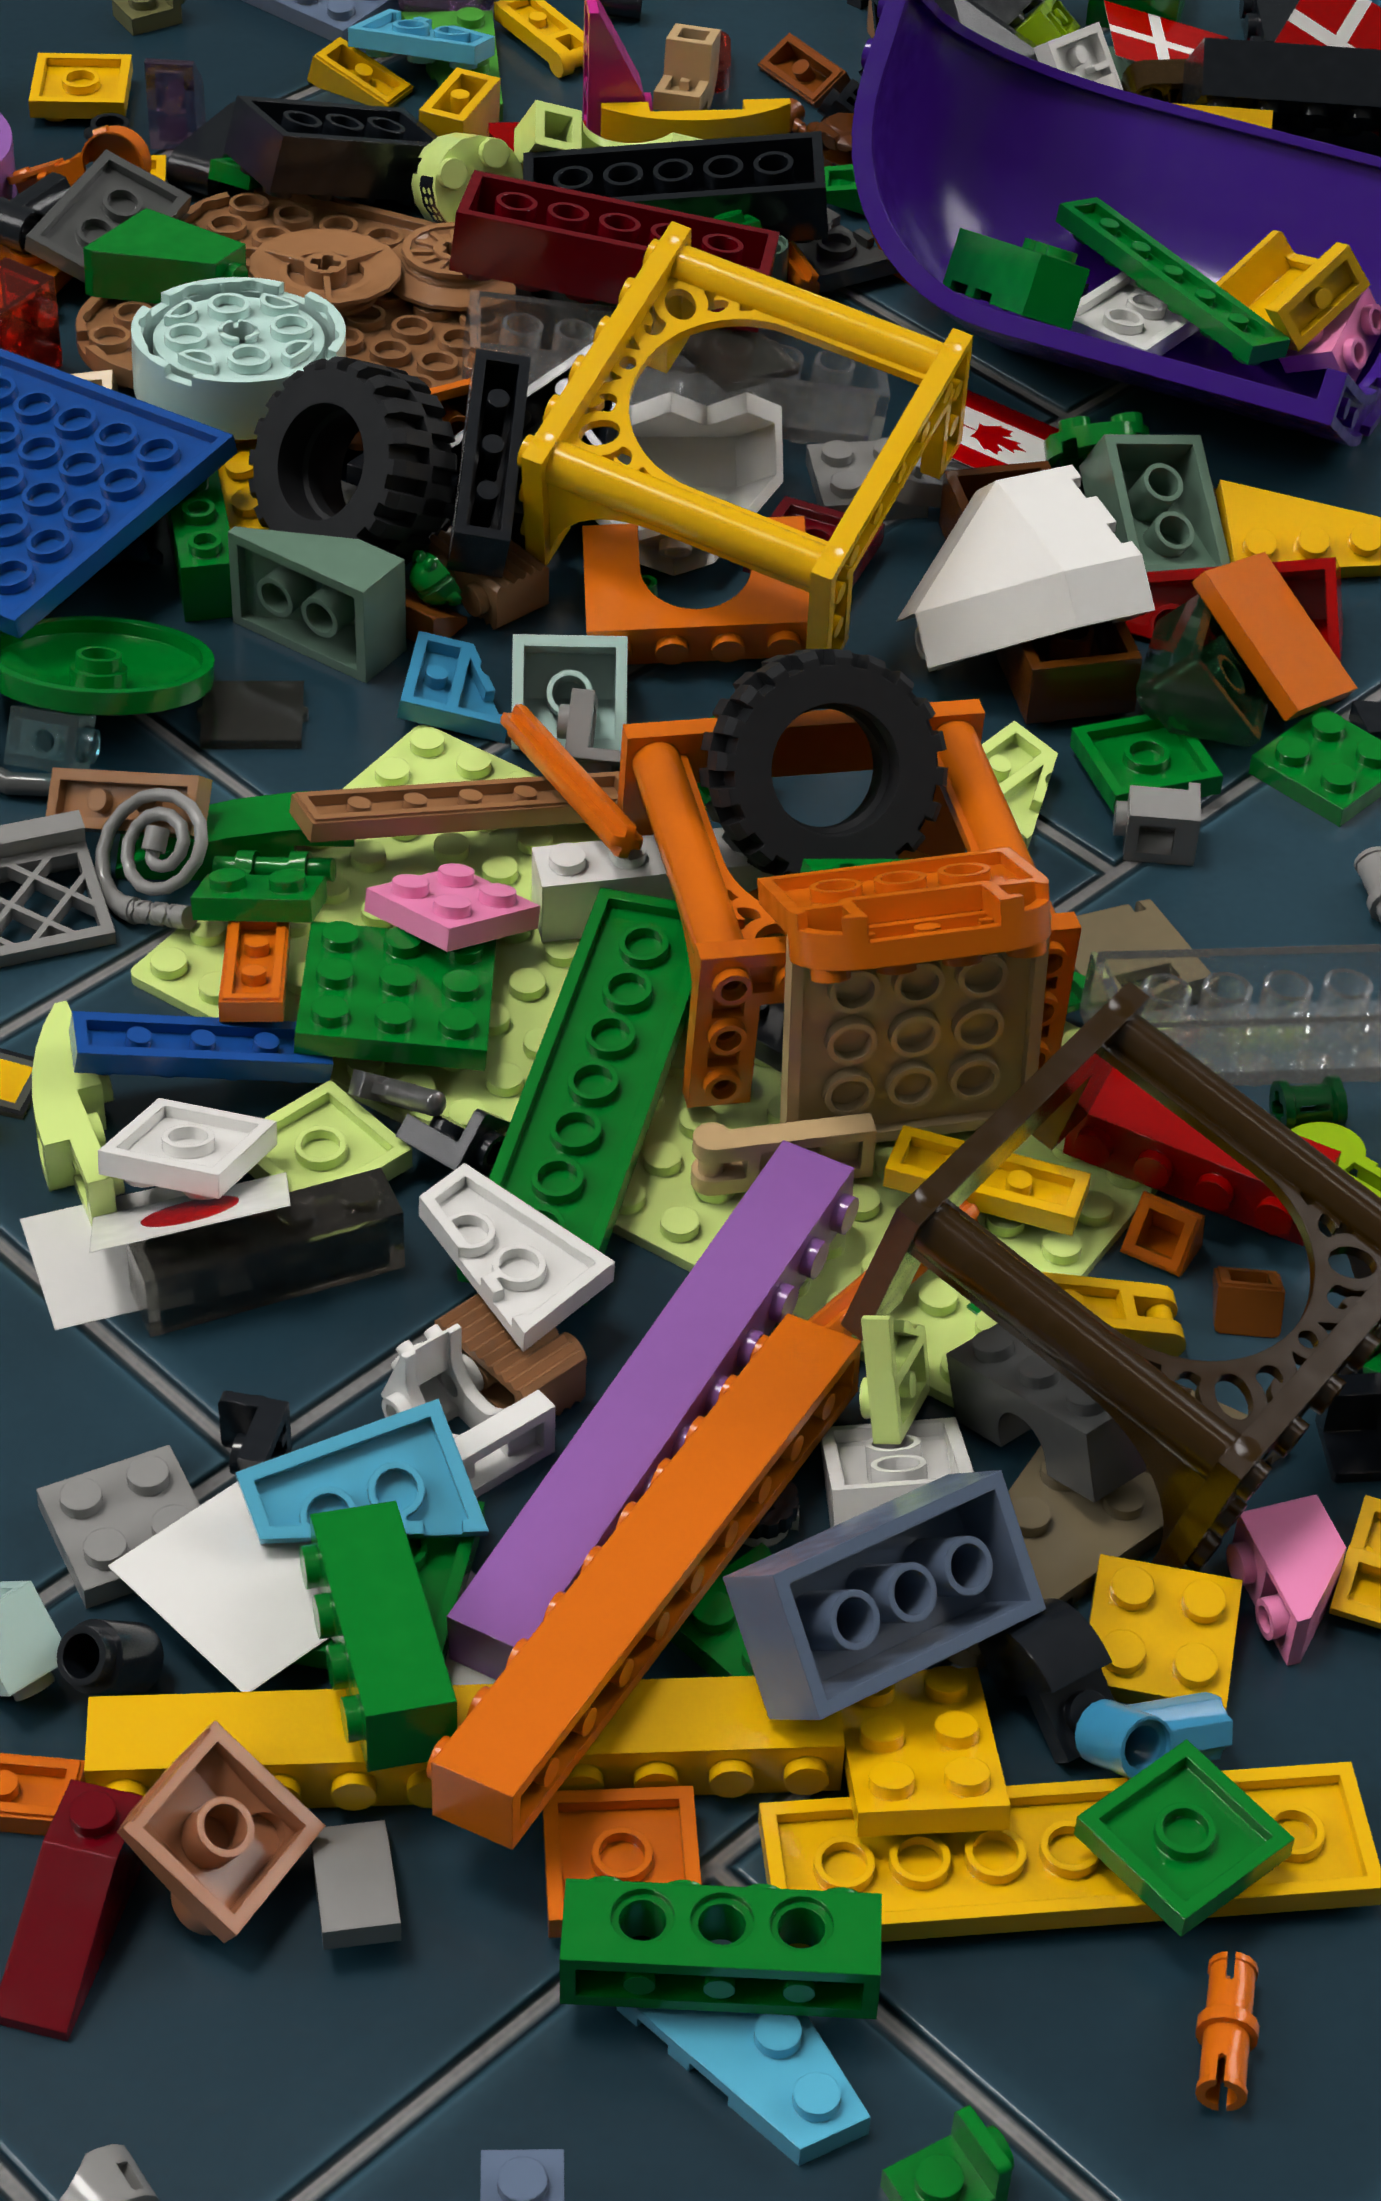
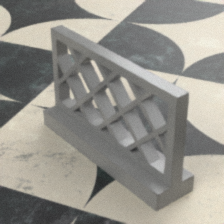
(27, 856)

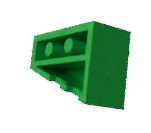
(1026, 280)

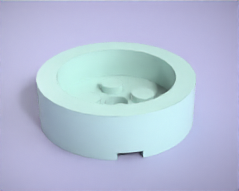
(227, 346)

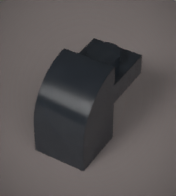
(1056, 1665)

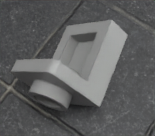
(577, 726)

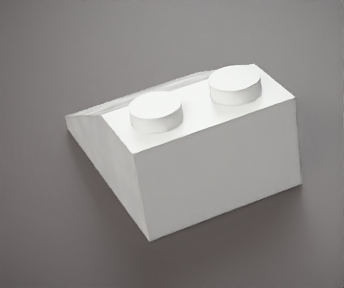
(871, 1474)

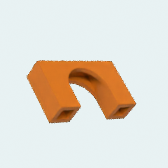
(755, 624)

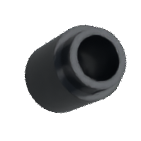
(111, 1657)

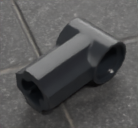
(28, 208)

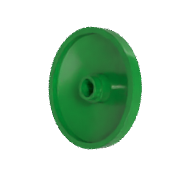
(104, 666)

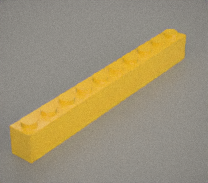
(663, 1735)

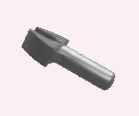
(397, 1093)

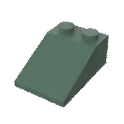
(1159, 498)
(320, 597)

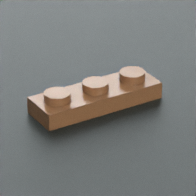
(101, 791)

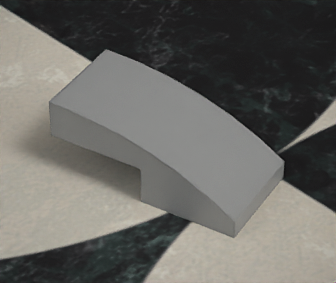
(355, 1885)

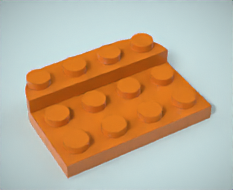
(910, 913)

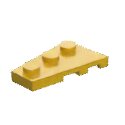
(1298, 529)

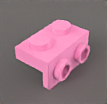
(1343, 342)

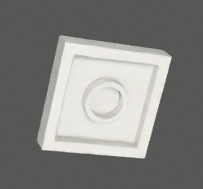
(187, 1148)

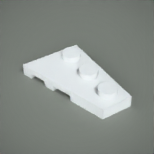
(513, 1254)

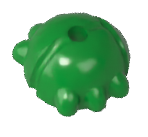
(433, 581)

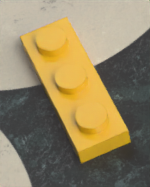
(1017, 1190)

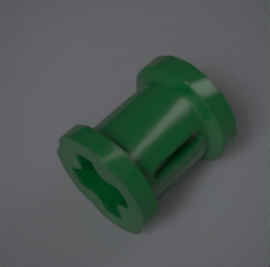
(1328, 1098)

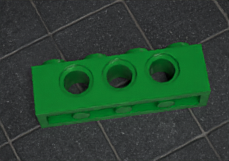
(201, 552)
(689, 1972)

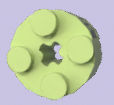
(448, 167)

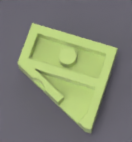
(895, 1376)

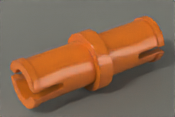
(1227, 2031)

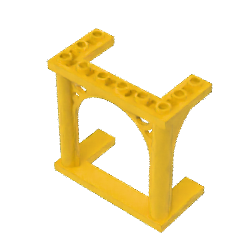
(653, 321)

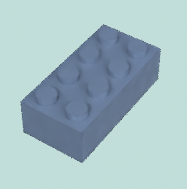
(884, 1595)

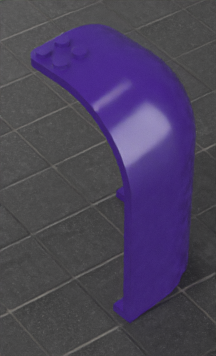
(996, 141)

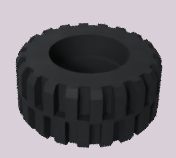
(404, 456)
(756, 717)

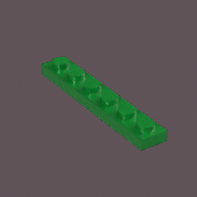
(1173, 281)

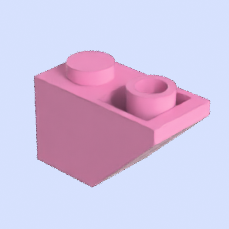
(1289, 1568)

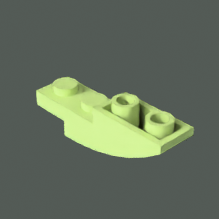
(71, 1118)

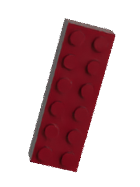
(579, 239)

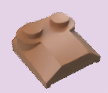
(219, 1833)

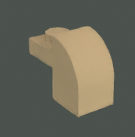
(688, 69)

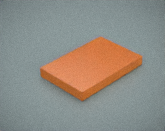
(1274, 636)

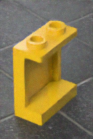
(1293, 289)

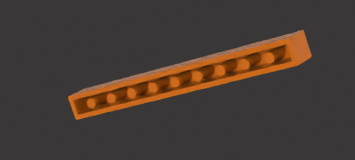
(641, 1583)

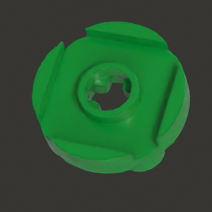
(1079, 436)

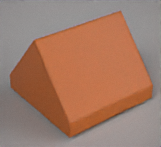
(1164, 1234)

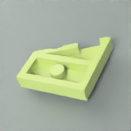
(1023, 772)

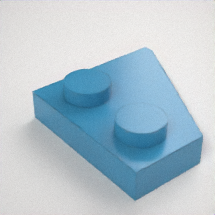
(450, 689)

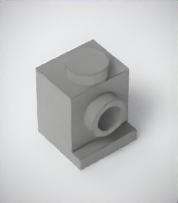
(1159, 824)

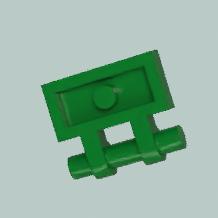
(264, 888)

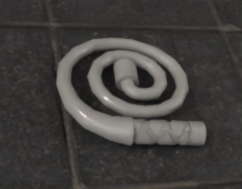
(154, 843)

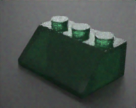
(1199, 680)

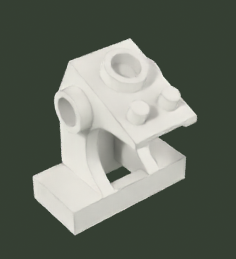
(499, 1439)

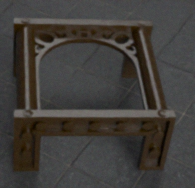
(1188, 1443)

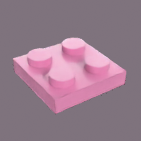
(452, 907)

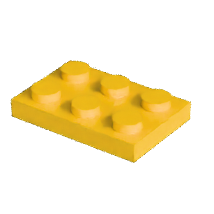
(924, 1758)

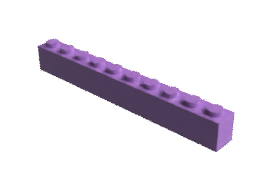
(673, 1376)

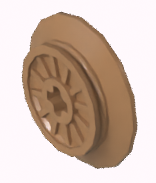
(334, 263)
(427, 275)

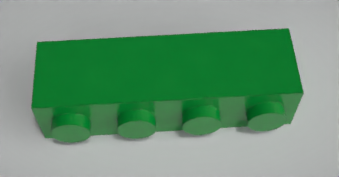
(379, 1633)

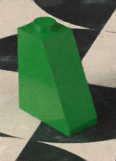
(157, 254)

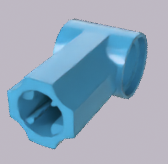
(1138, 1734)

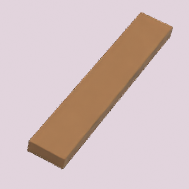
(436, 808)

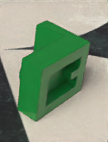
(961, 2167)

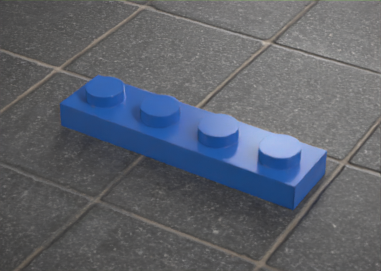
(191, 1048)

